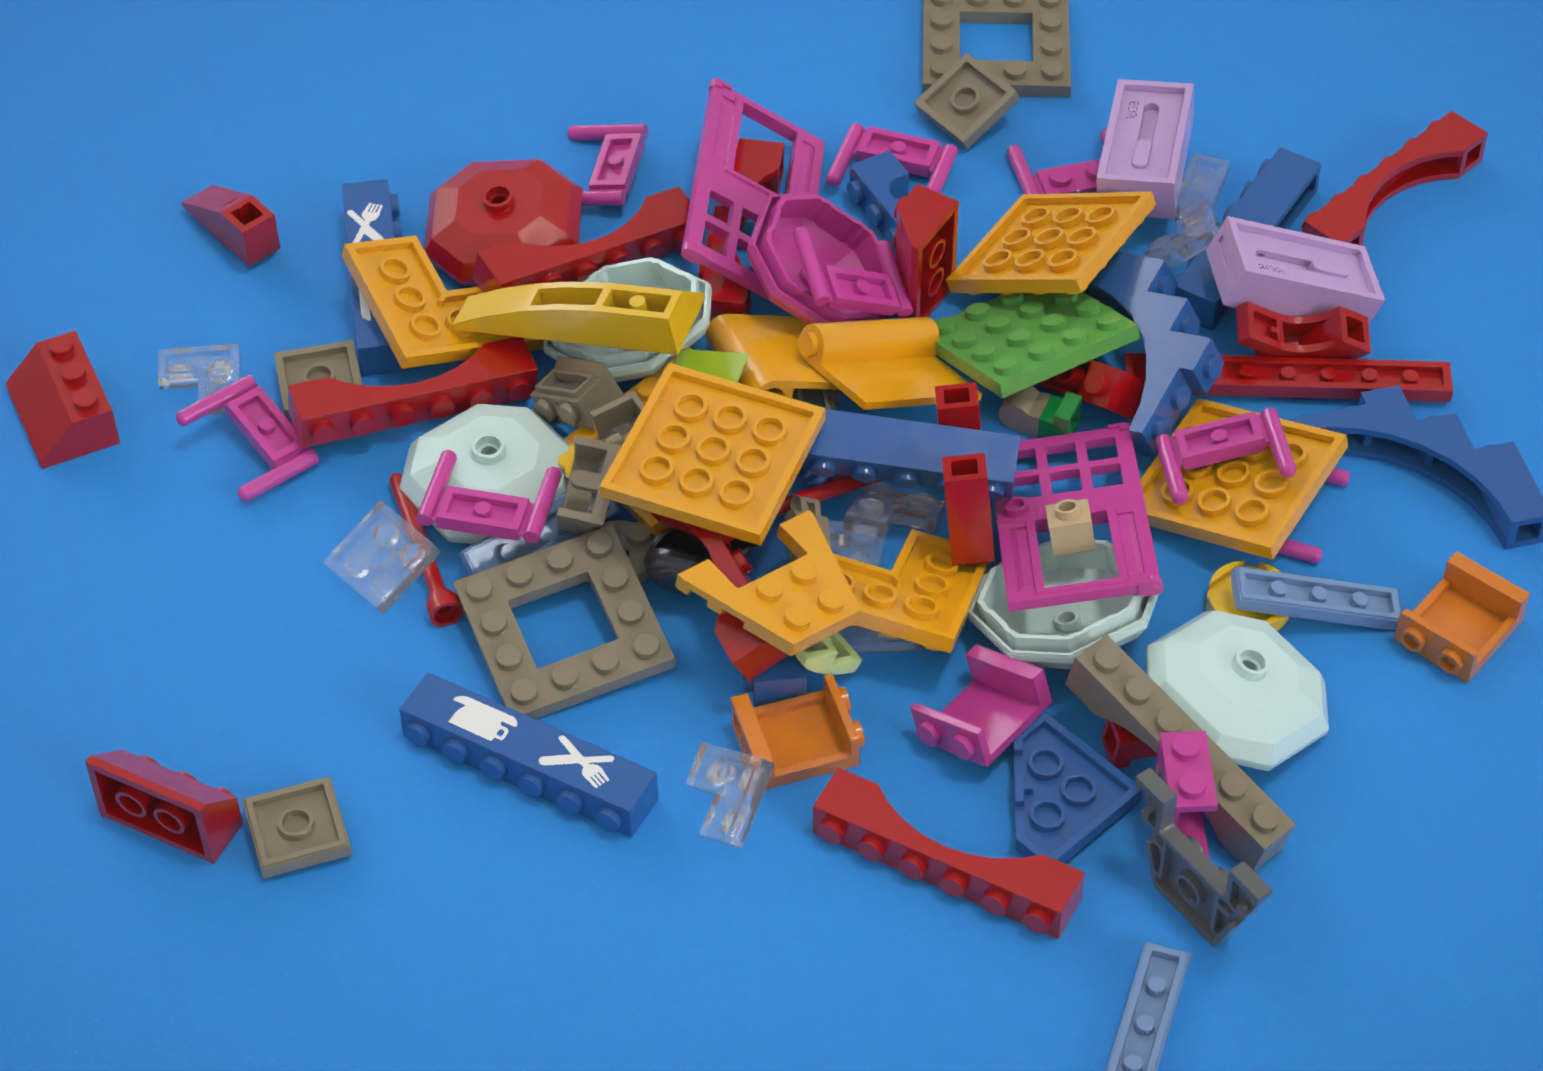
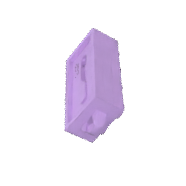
(1148, 141)
(1291, 271)

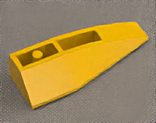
(586, 314)

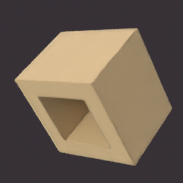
(1070, 527)

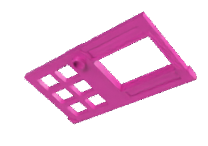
(718, 180)
(1116, 504)

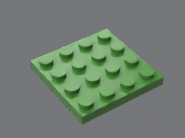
(1030, 338)

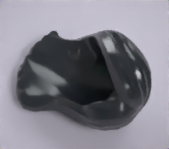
(678, 551)

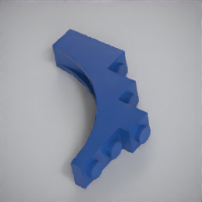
(1175, 355)
(1486, 478)

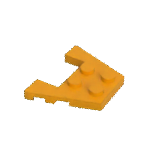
(791, 604)

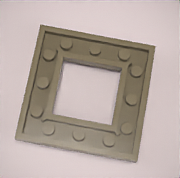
(1042, 77)
(592, 557)

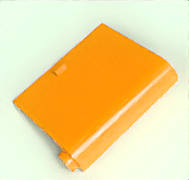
(773, 349)
(879, 360)

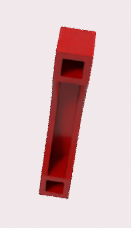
(1439, 153)
(764, 165)
(651, 232)
(339, 410)
(744, 649)
(1026, 889)

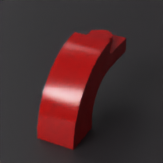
(1325, 335)

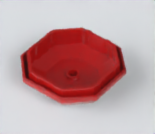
(499, 204)

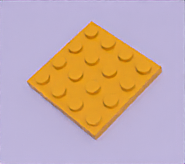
(1051, 243)
(713, 453)
(1245, 498)

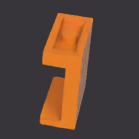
(1463, 618)
(800, 734)

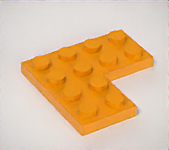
(413, 303)
(921, 595)

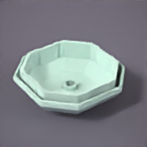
(635, 364)
(496, 453)
(1060, 632)
(1242, 687)

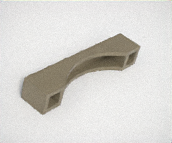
(1123, 693)

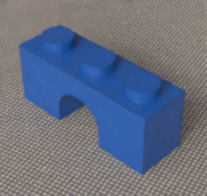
(877, 187)

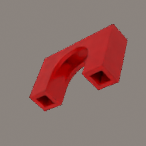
(965, 480)

